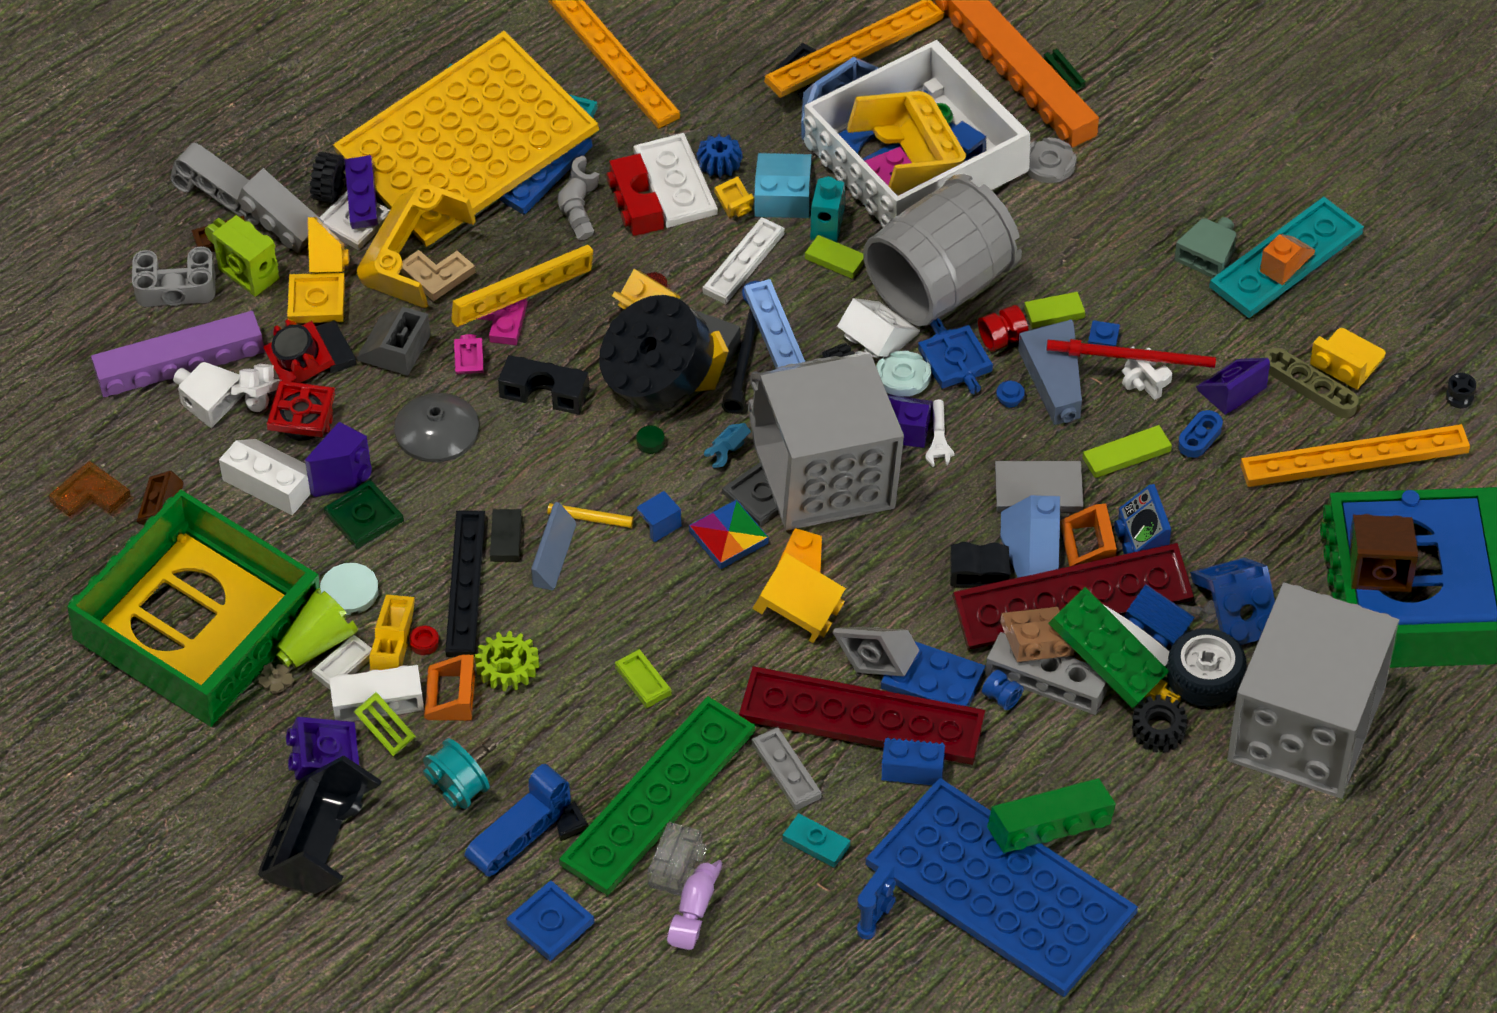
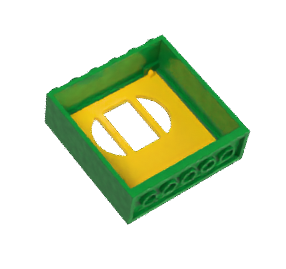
(233, 646)

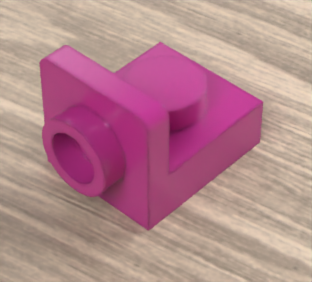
(468, 354)

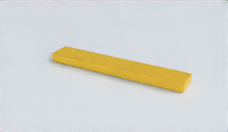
(522, 285)

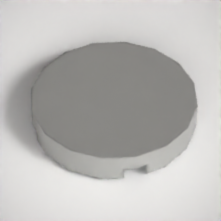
(1051, 160)

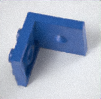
(1234, 586)

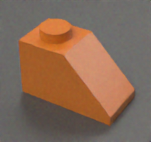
(1284, 257)

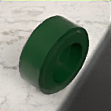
(650, 439)

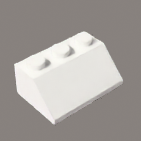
(266, 474)

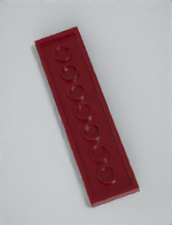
(1111, 580)
(859, 713)

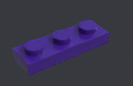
(361, 192)

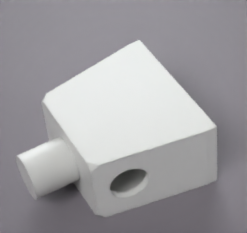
(207, 391)

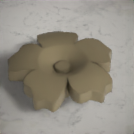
(276, 678)

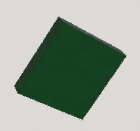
(363, 514)

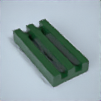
(1065, 69)

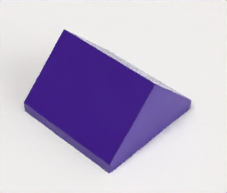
(1236, 383)

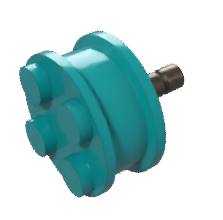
(458, 771)

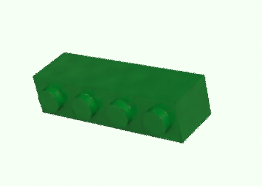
(1051, 815)

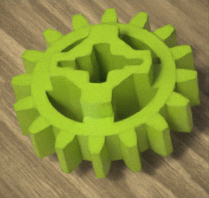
(507, 661)

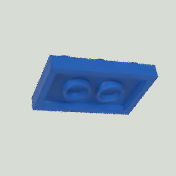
(938, 677)

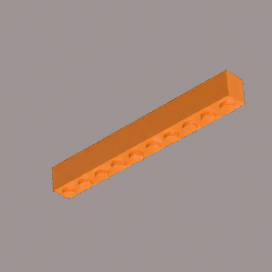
(1023, 68)

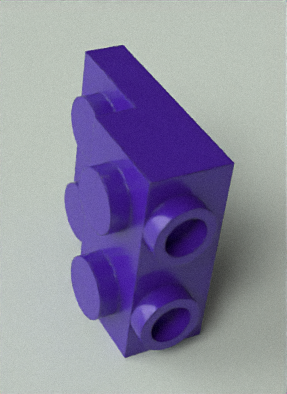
(319, 742)

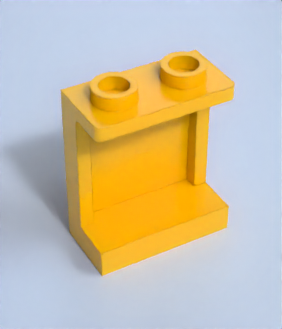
(801, 596)

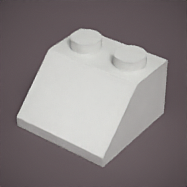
(876, 327)

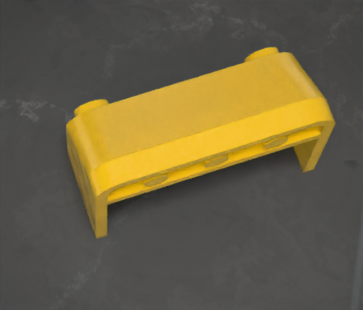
(920, 129)
(382, 260)

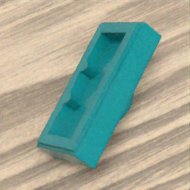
(816, 840)

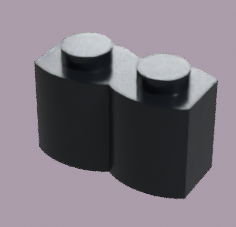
(978, 565)

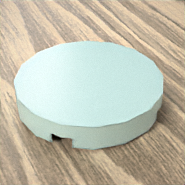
(904, 373)
(351, 586)

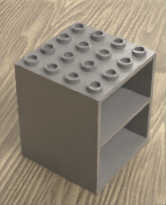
(1312, 690)

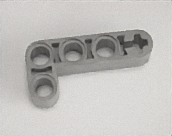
(211, 175)

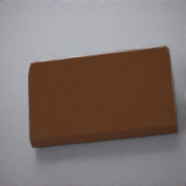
(158, 490)

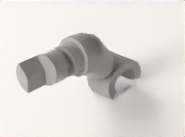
(572, 198)

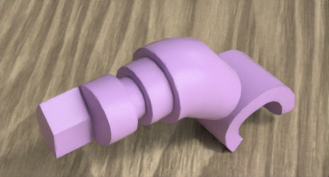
(693, 904)

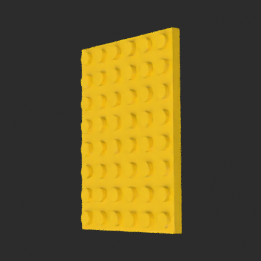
(471, 132)

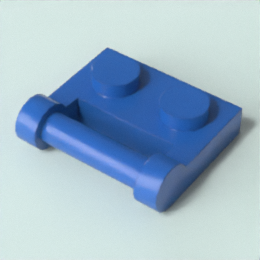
(875, 900)

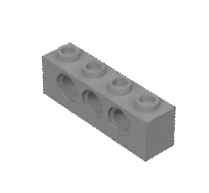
(1055, 685)

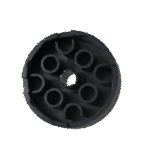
(656, 352)

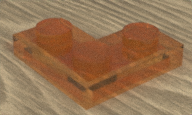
(88, 484)

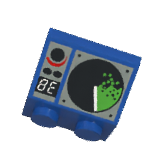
(1143, 522)

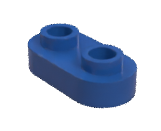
(1197, 434)

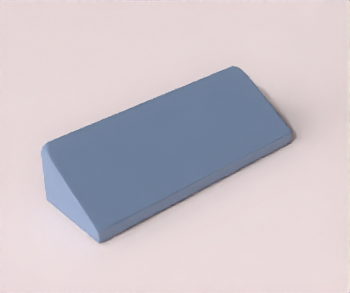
(553, 548)

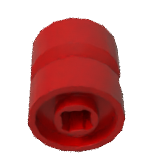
(999, 329)

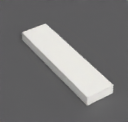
(743, 260)

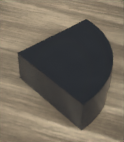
(571, 822)

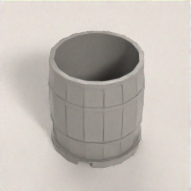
(942, 250)

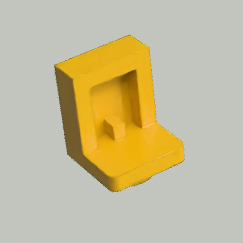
(734, 197)

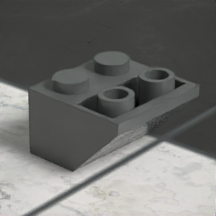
(396, 340)

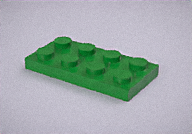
(1108, 647)

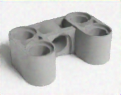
(173, 286)

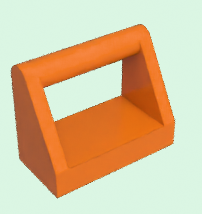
(1096, 517)
(461, 708)

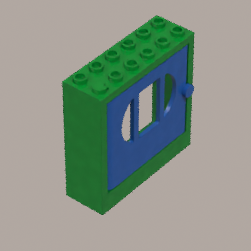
(1459, 620)

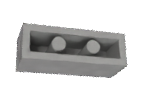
(277, 209)

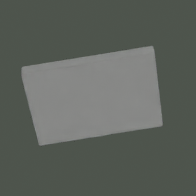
(1043, 478)

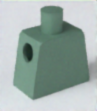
(1207, 246)

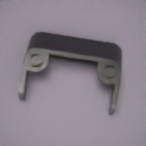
(311, 825)

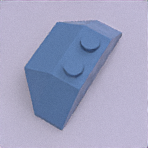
(842, 75)

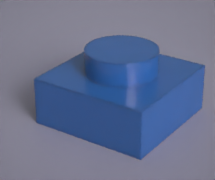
(1104, 333)

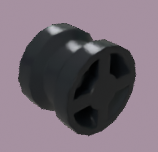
(1456, 385)

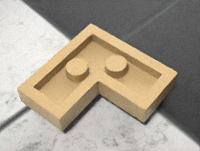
(438, 278)

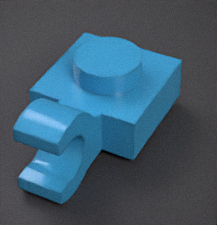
(730, 439)

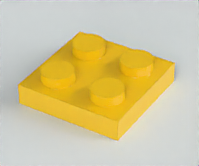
(316, 297)

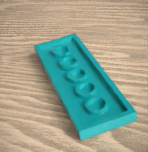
(1319, 226)

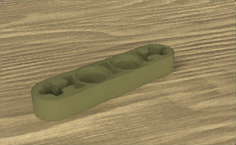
(1313, 379)

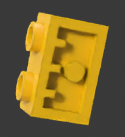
(640, 287)

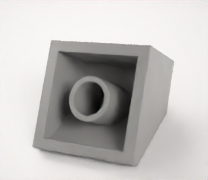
(877, 649)

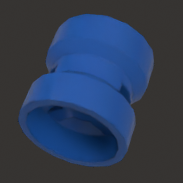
(1003, 690)

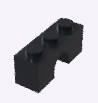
(524, 376)

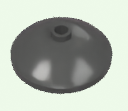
(440, 436)

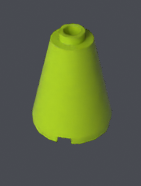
(314, 630)

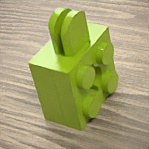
(244, 254)

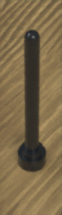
(734, 399)

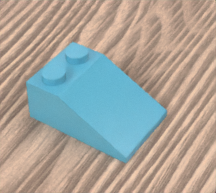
(782, 185)

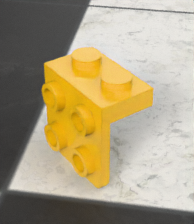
(1346, 357)

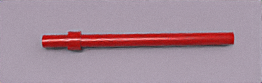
(1076, 348)

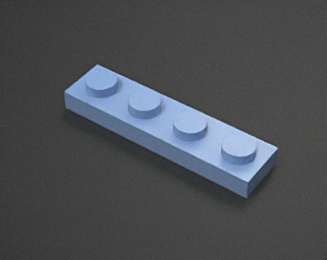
(773, 323)

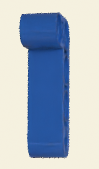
(522, 823)

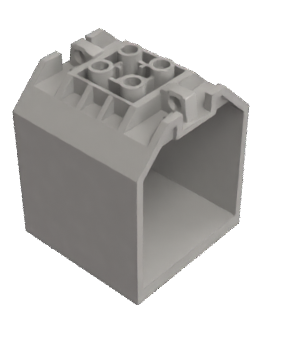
(826, 439)

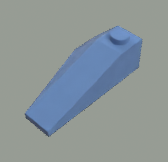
(1032, 534)

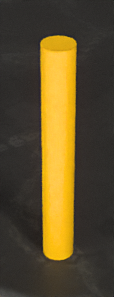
(597, 516)

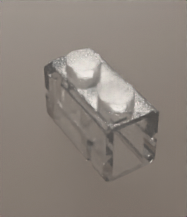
(675, 858)

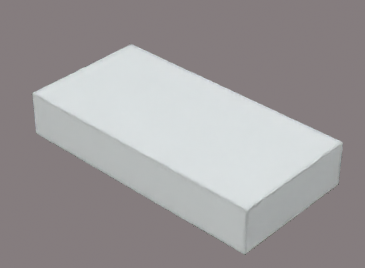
(344, 660)

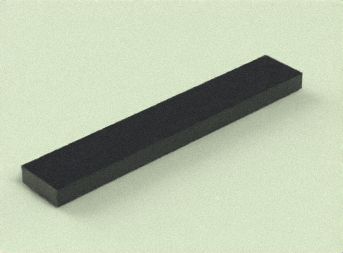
(465, 583)

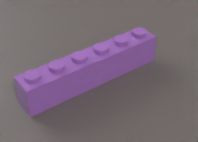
(162, 356)

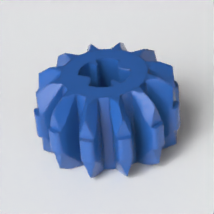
(719, 155)

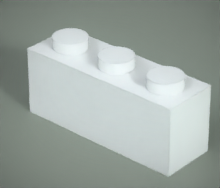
(396, 686)

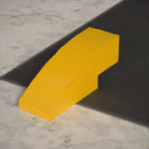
(392, 632)

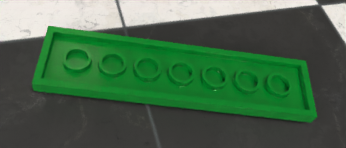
(657, 795)

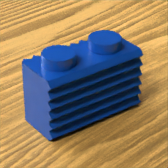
(1158, 617)
(912, 761)

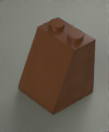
(1382, 553)

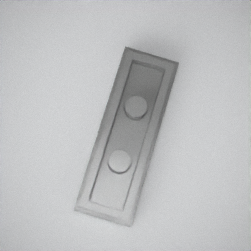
(786, 769)

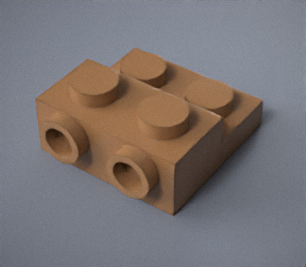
(1032, 635)

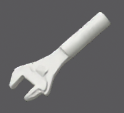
(939, 445)

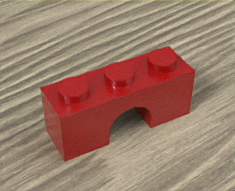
(640, 211)

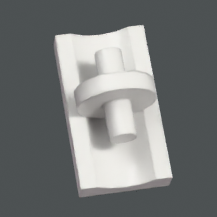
(1142, 376)
(256, 385)

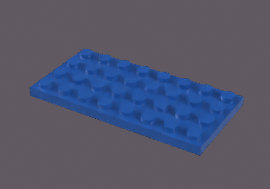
(1016, 902)

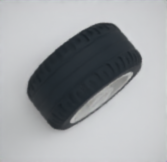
(1206, 667)

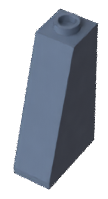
(1052, 371)

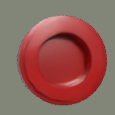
(424, 640)

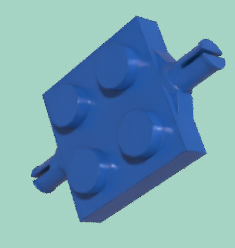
(955, 356)

